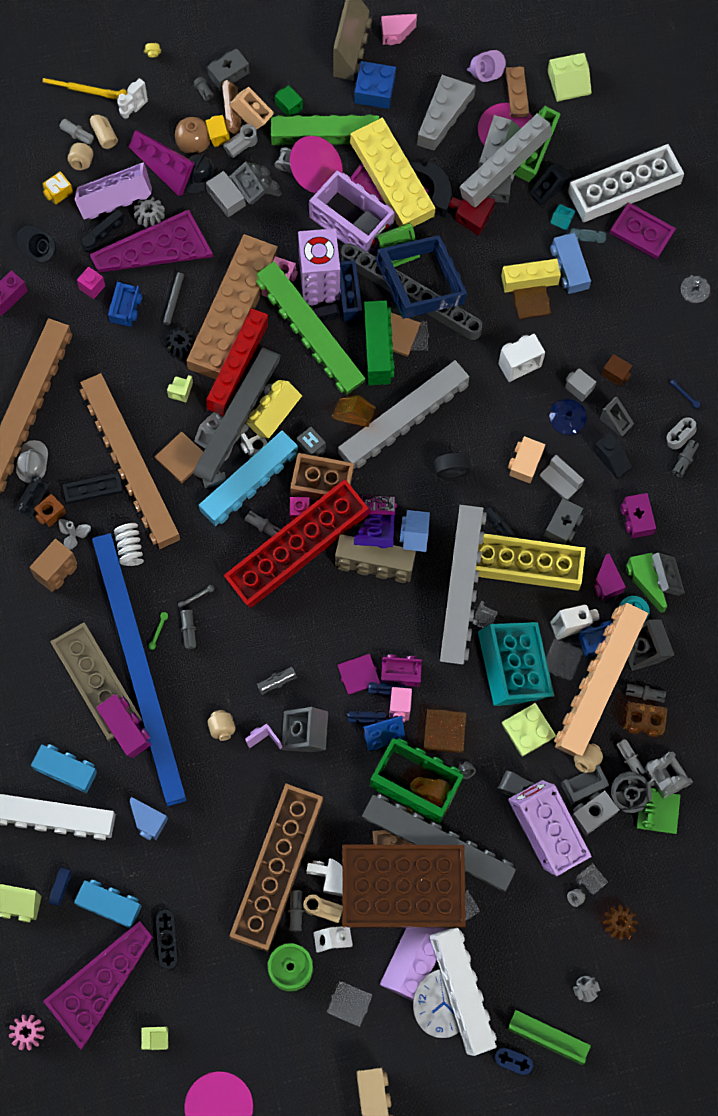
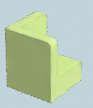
(180, 388)
(155, 1038)

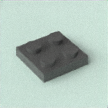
(668, 574)

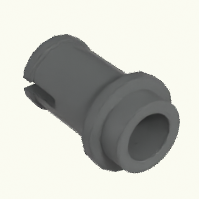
(203, 88)
(218, 480)

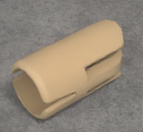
(103, 131)

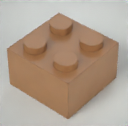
(54, 565)

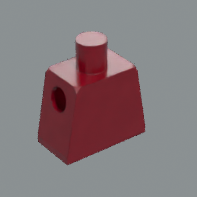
(471, 217)

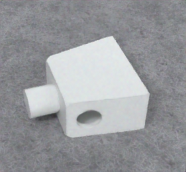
(573, 620)

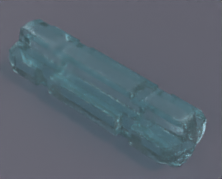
(589, 235)

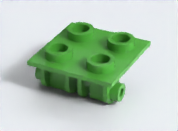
(660, 813)

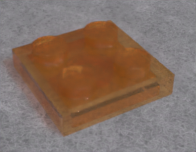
(444, 731)

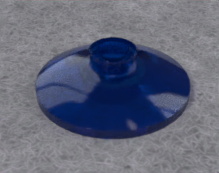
(565, 424)

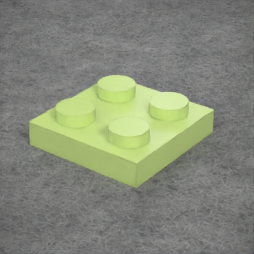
(528, 729)

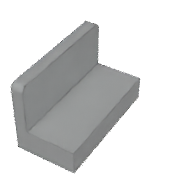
(561, 478)

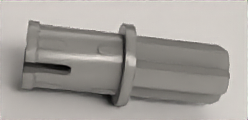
(76, 131)
(630, 757)

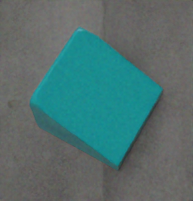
(562, 216)

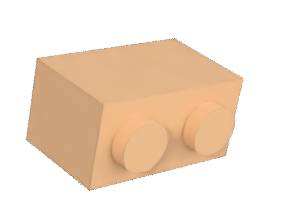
(251, 108)
(526, 460)

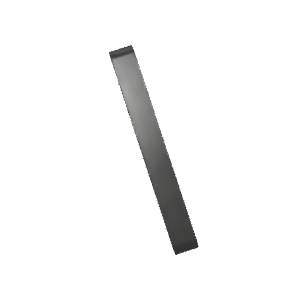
(421, 292)
(236, 415)

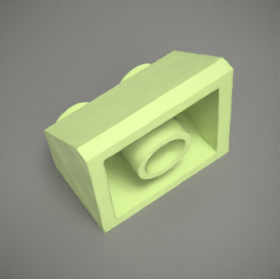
(570, 77)
(19, 903)

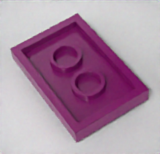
(642, 230)

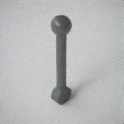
(210, 588)

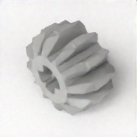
(154, 210)

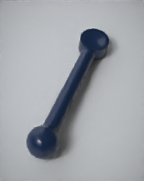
(696, 404)

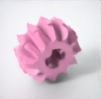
(23, 1040)

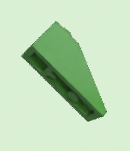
(646, 579)

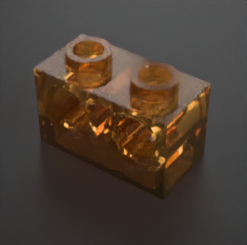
(645, 713)

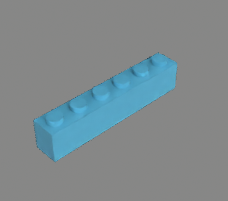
(248, 478)

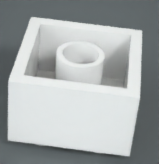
(521, 357)

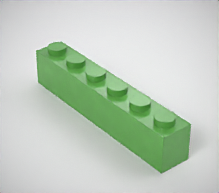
(331, 128)

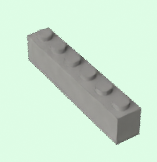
(506, 160)

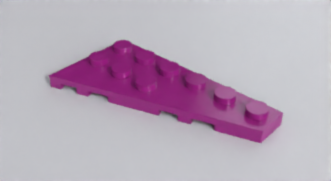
(162, 243)

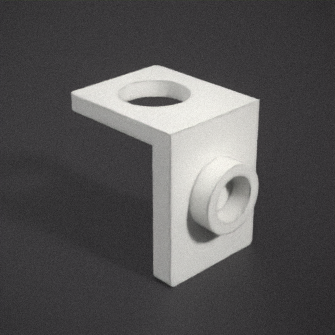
(246, 444)
(334, 938)

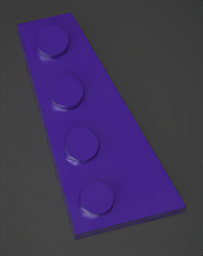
(377, 531)

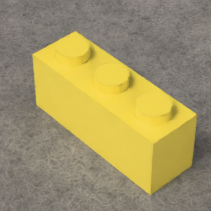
(531, 275)
(273, 408)

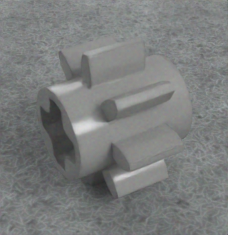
(586, 988)

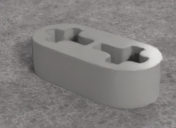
(681, 433)

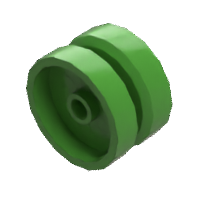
(281, 959)

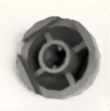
(630, 792)

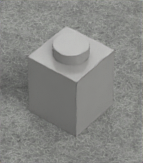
(580, 384)

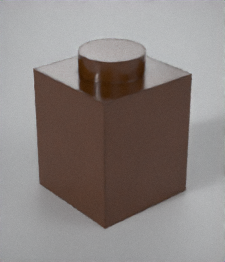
(617, 370)

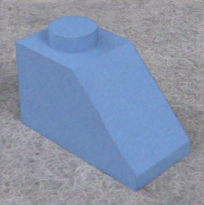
(148, 820)

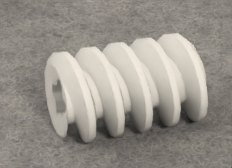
(126, 545)

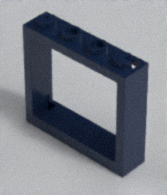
(432, 244)

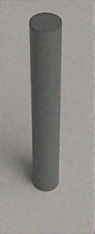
(173, 299)

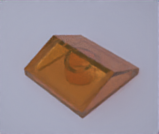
(354, 410)

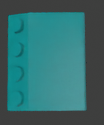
(514, 663)

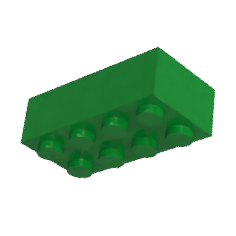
(379, 342)

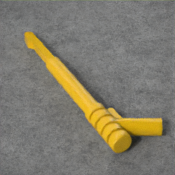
(88, 89)

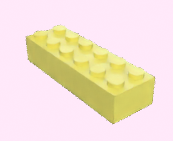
(392, 173)
(531, 562)

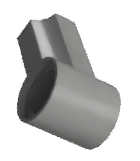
(240, 142)

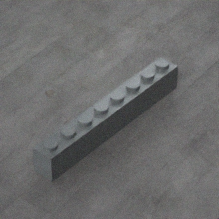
(417, 832)

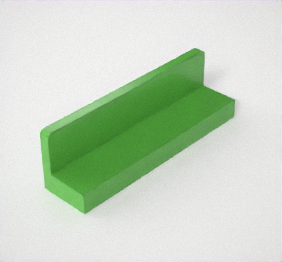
(549, 1037)

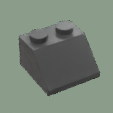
(650, 646)
(305, 730)

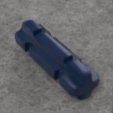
(383, 688)
(366, 717)

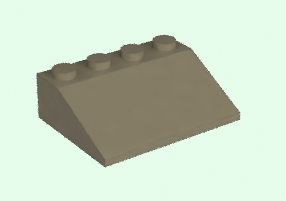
(350, 39)

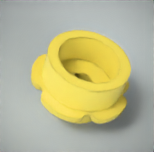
(152, 49)

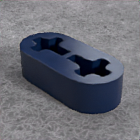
(60, 886)
(516, 1057)

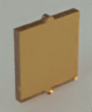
(532, 302)

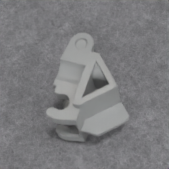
(662, 780)

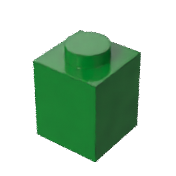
(288, 101)

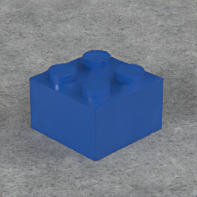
(375, 84)

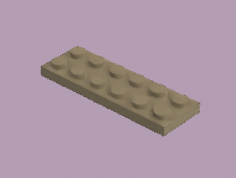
(90, 671)

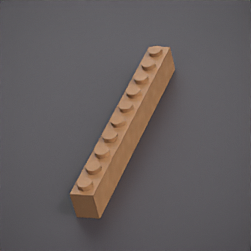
(30, 394)
(130, 461)

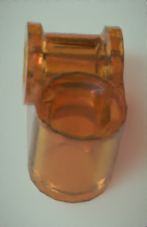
(430, 790)

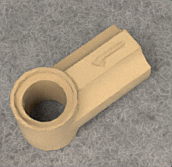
(326, 909)

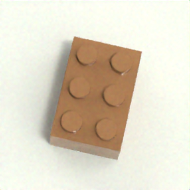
(318, 475)

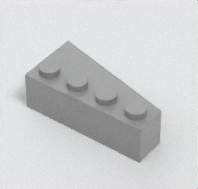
(446, 105)

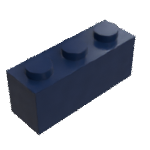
(350, 291)

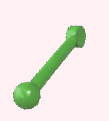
(164, 616)

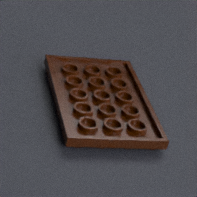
(403, 886)

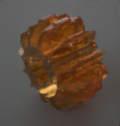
(613, 918)

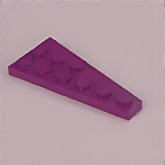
(89, 993)

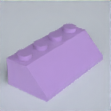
(113, 191)
(411, 962)

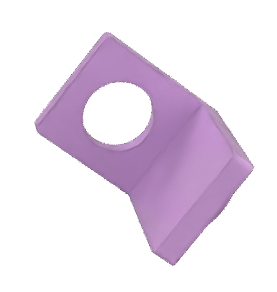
(259, 734)

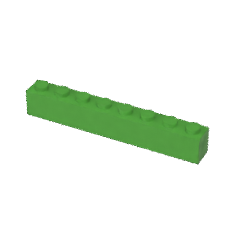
(310, 328)

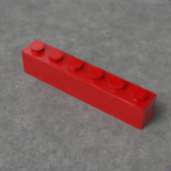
(237, 362)

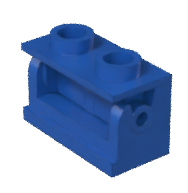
(124, 304)
(591, 637)

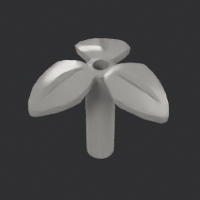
(67, 527)

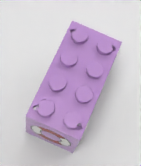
(357, 195)
(319, 266)
(549, 827)

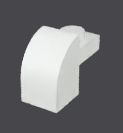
(333, 875)

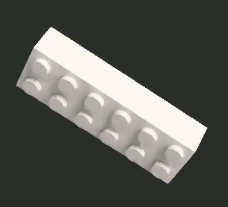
(625, 183)

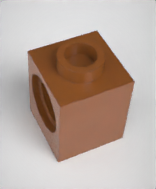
(49, 503)

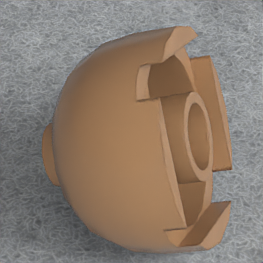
(192, 135)

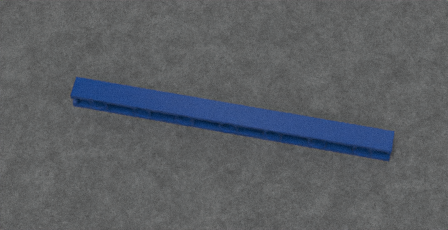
(139, 670)

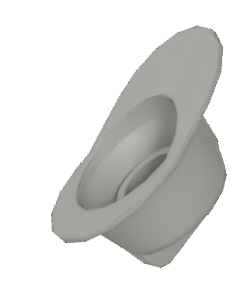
(32, 461)

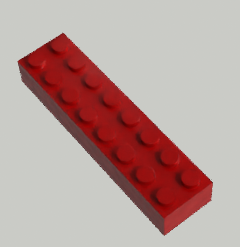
(297, 543)

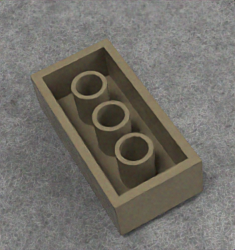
(382, 562)

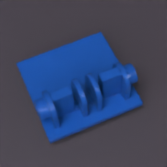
(382, 733)

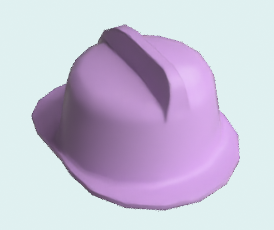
(488, 65)

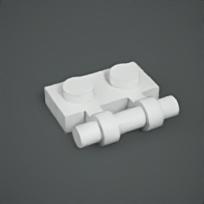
(134, 99)

